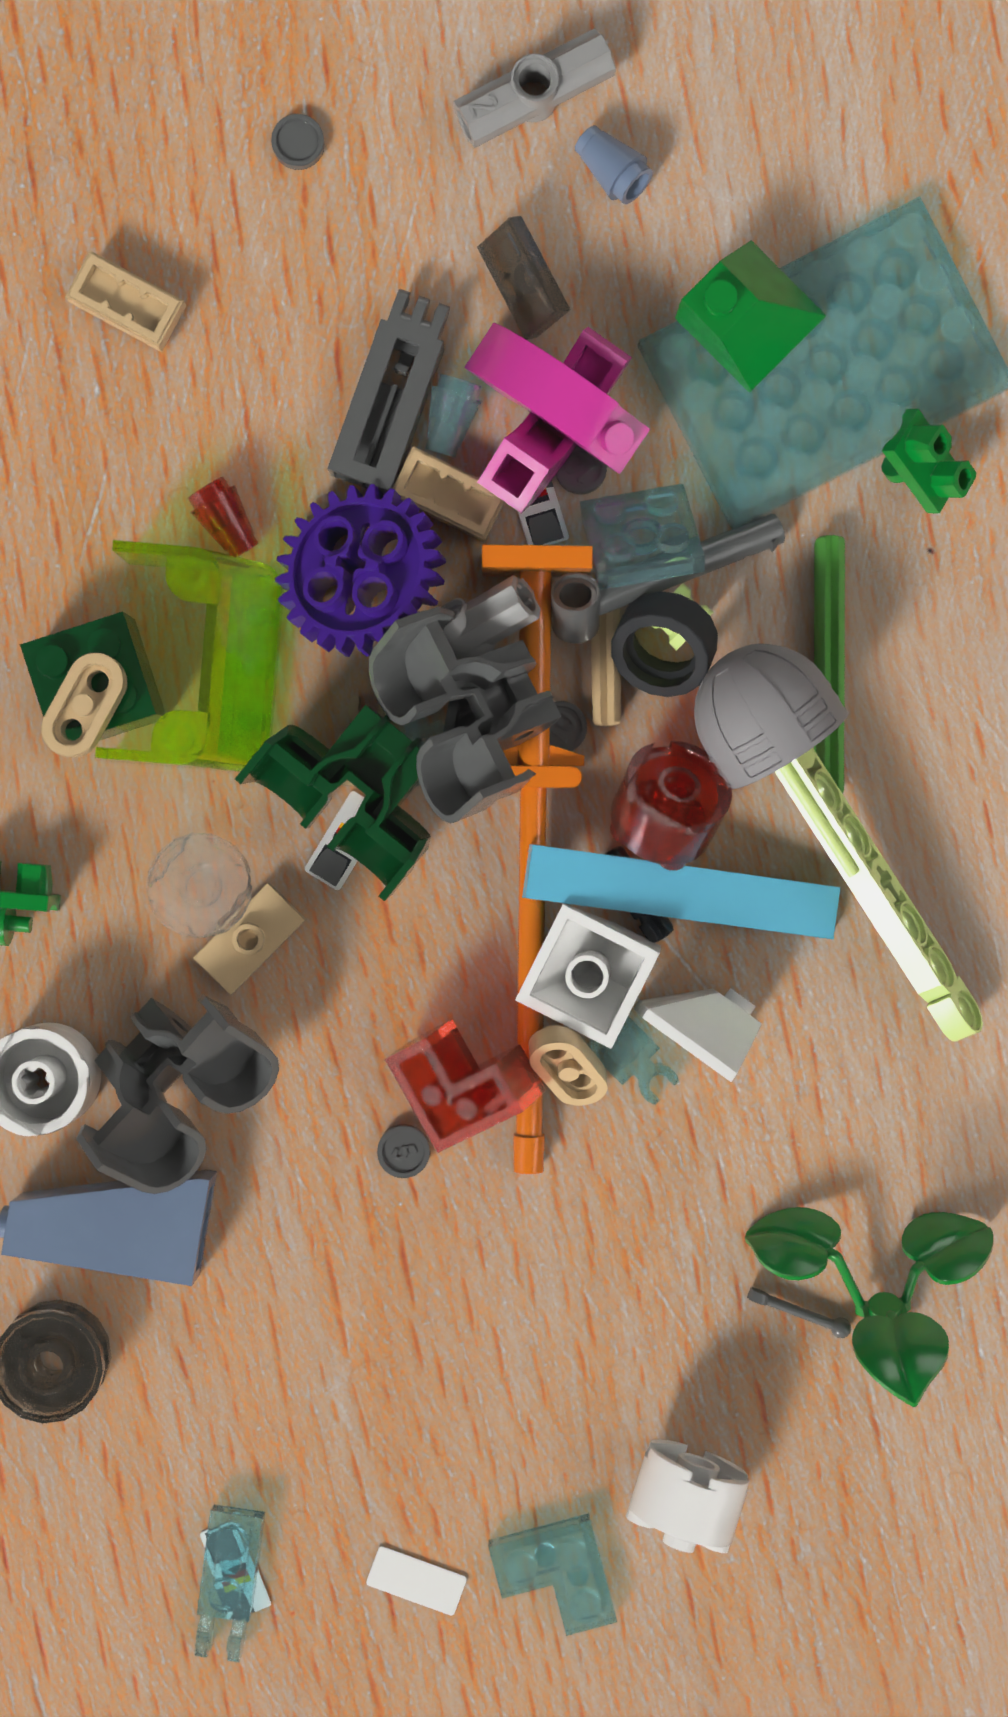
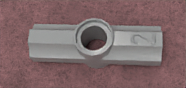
(562, 71)
(490, 617)

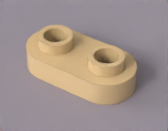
(80, 702)
(567, 1065)

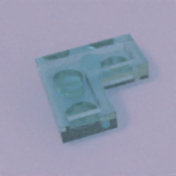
(559, 1556)

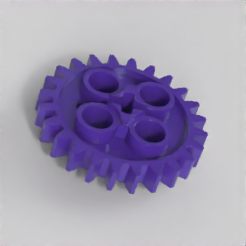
(359, 568)

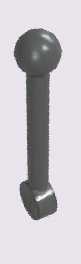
(839, 1327)

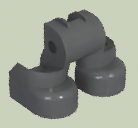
(419, 673)
(149, 1139)

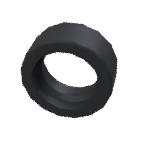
(678, 615)

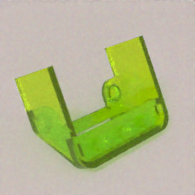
(236, 665)

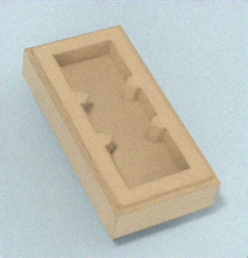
(125, 301)
(448, 494)
(252, 940)

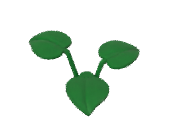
(891, 1344)

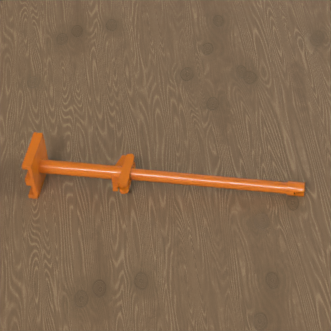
(553, 770)

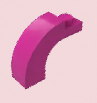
(557, 396)
(535, 449)

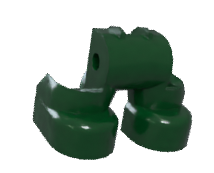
(374, 760)

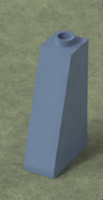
(114, 1228)

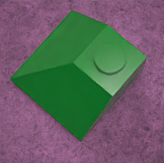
(748, 314)

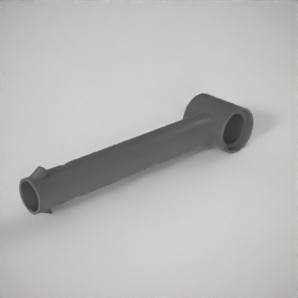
(580, 602)

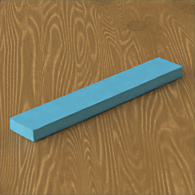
(680, 894)

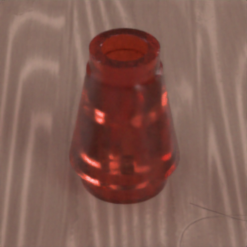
(223, 516)

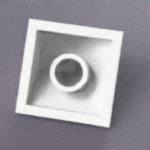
(588, 974)
(706, 1025)

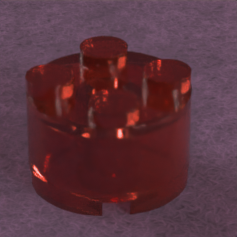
(669, 804)

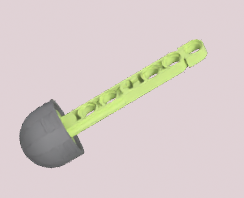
(764, 715)

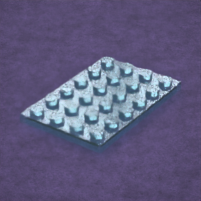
(891, 341)

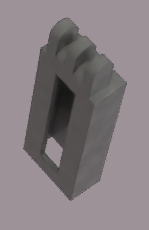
(382, 415)

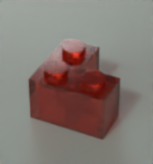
(453, 1092)

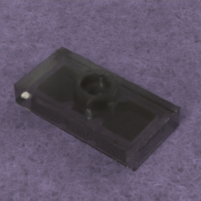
(523, 277)

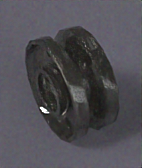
(45, 1393)

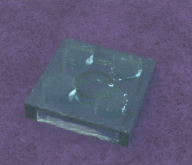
(642, 536)

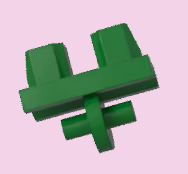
(923, 461)
(31, 893)

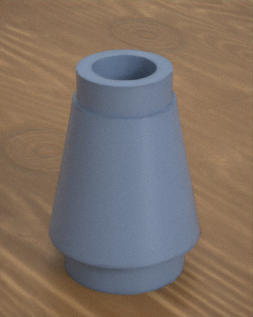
(615, 165)

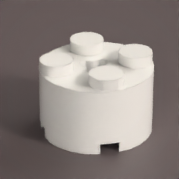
(70, 1071)
(688, 1497)

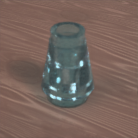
(451, 414)

